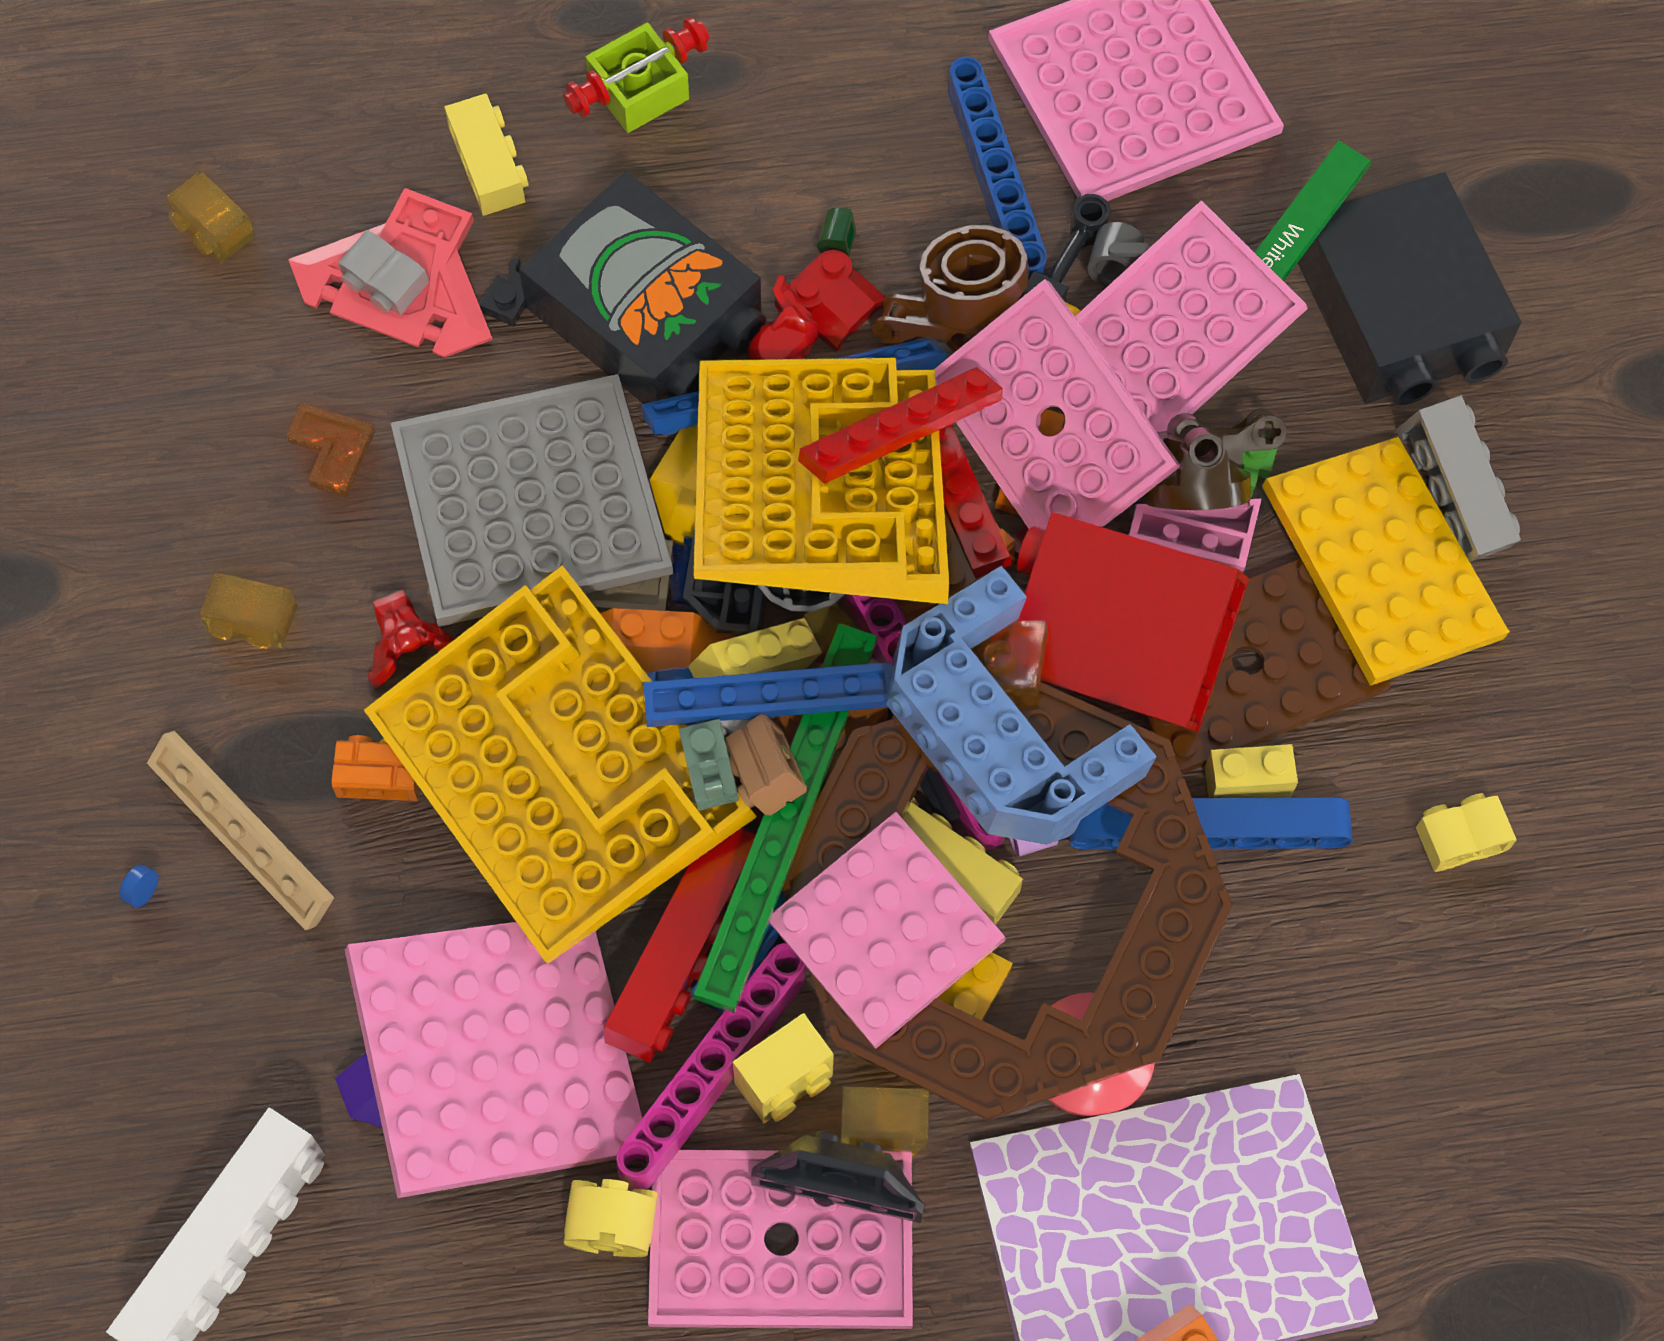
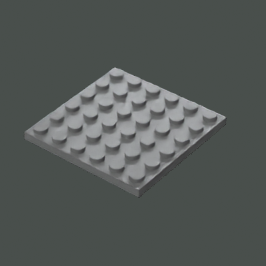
(526, 488)

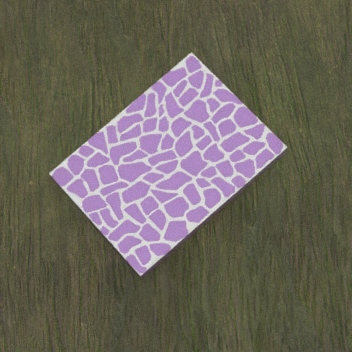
(1172, 1207)

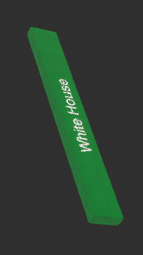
(1312, 209)

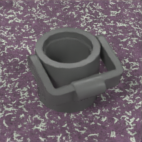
(1113, 251)

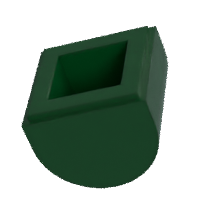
(837, 231)

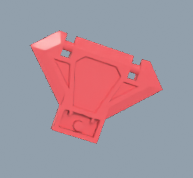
(430, 236)

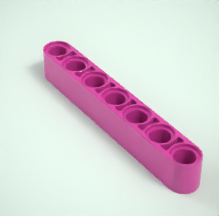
(705, 1083)

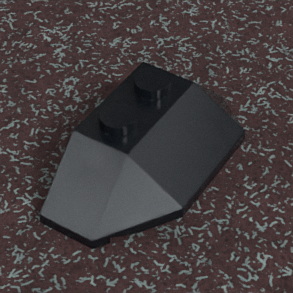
(724, 605)
(840, 1175)

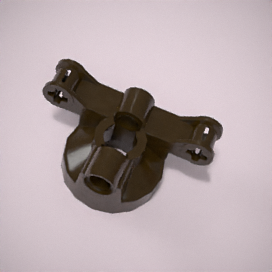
(1212, 462)

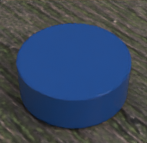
(138, 886)

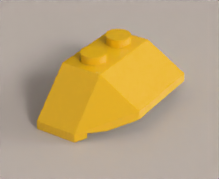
(675, 486)

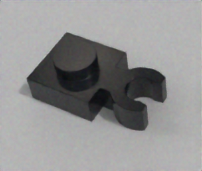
(505, 296)

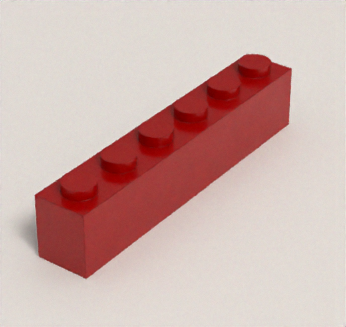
(677, 951)

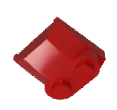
(836, 296)

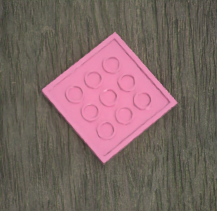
(886, 929)

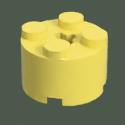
(610, 1218)

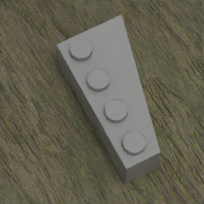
(1461, 477)

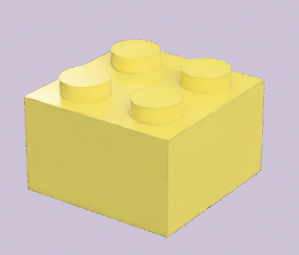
(784, 1069)

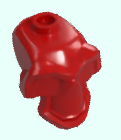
(790, 333)

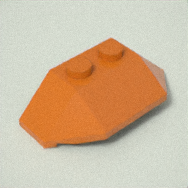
(662, 637)

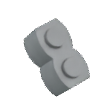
(383, 273)

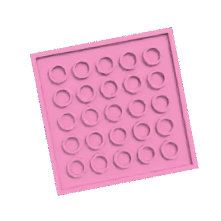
(1133, 89)
(490, 1056)

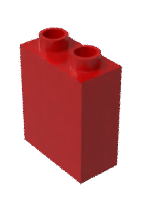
(1129, 618)

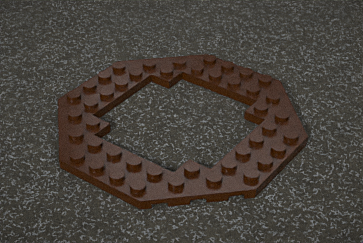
(1149, 971)

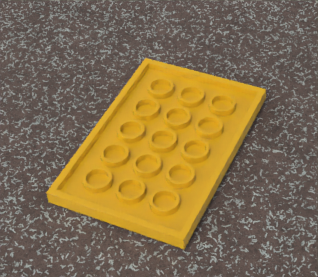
(1384, 560)

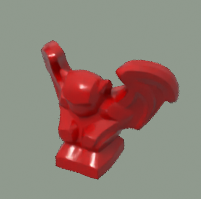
(401, 633)

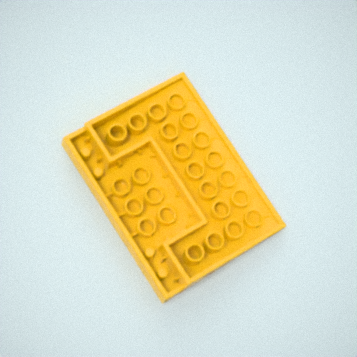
(779, 525)
(547, 765)

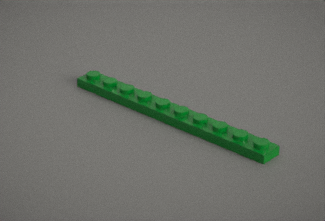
(777, 842)

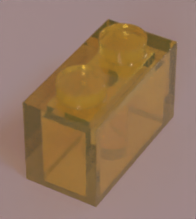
(209, 217)
(248, 611)
(886, 1117)

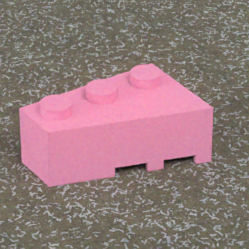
(1209, 534)

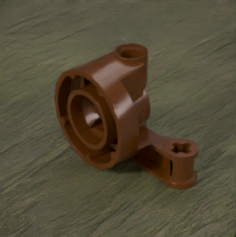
(966, 285)

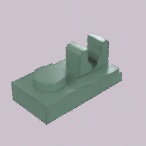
(708, 764)

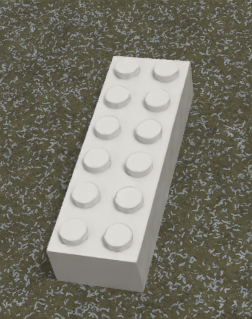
(222, 1234)

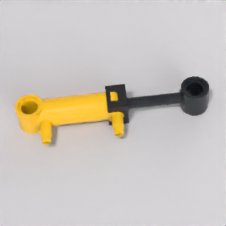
(1082, 233)

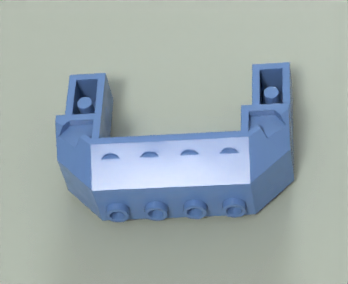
(981, 736)

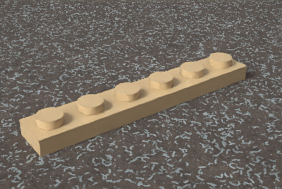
(240, 830)

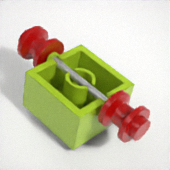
(638, 74)

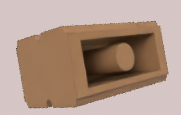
(764, 765)

